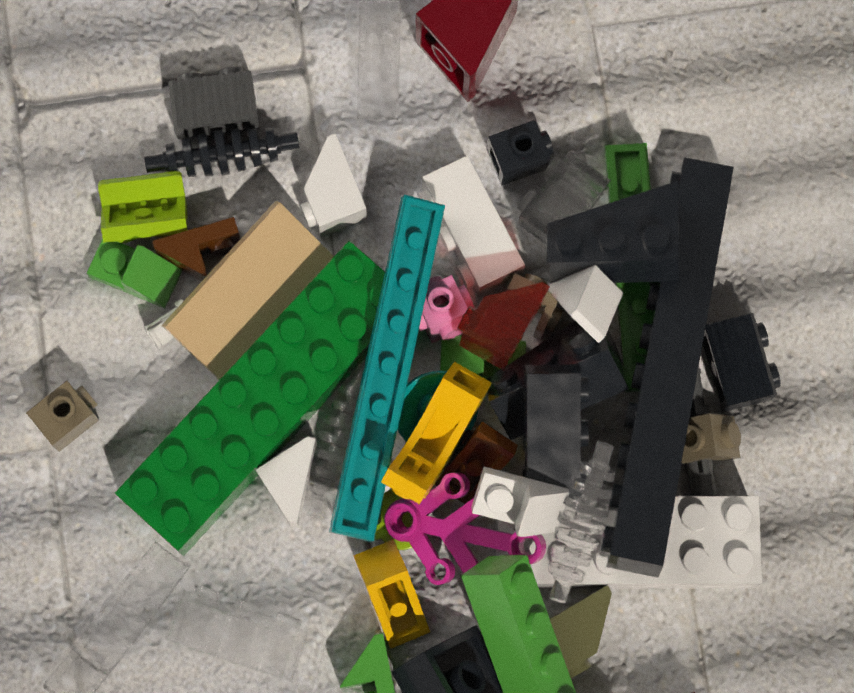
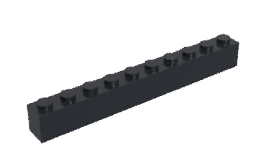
(667, 378)

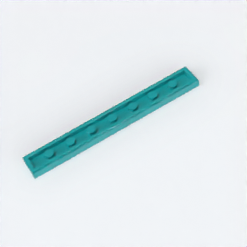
(387, 368)

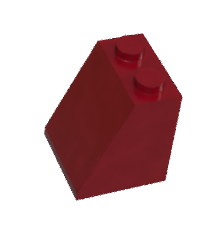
(463, 38)

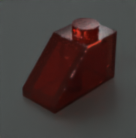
(501, 322)

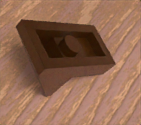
(187, 247)
(474, 451)

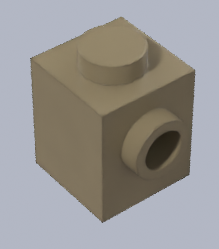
(64, 415)

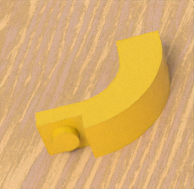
(436, 433)

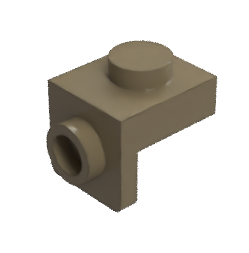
(550, 312)
(712, 438)

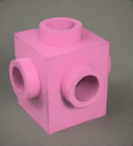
(443, 322)

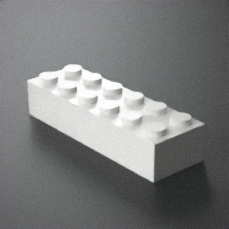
(708, 546)

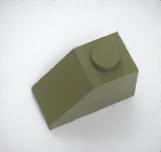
(580, 630)

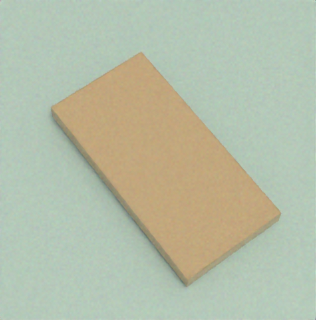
(247, 290)

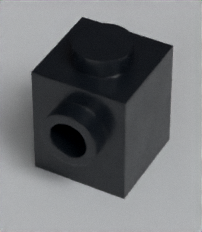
(519, 152)

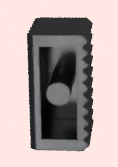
(739, 362)

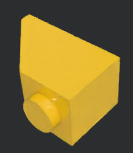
(392, 593)

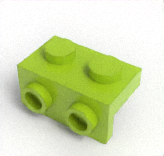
(143, 206)

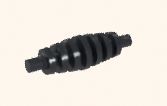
(222, 152)

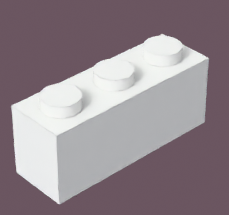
(472, 227)

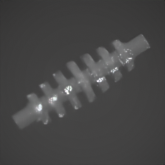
(338, 443)
(581, 522)

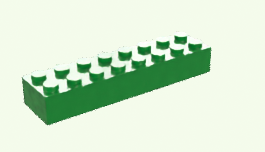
(258, 403)

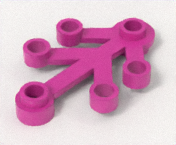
(453, 530)

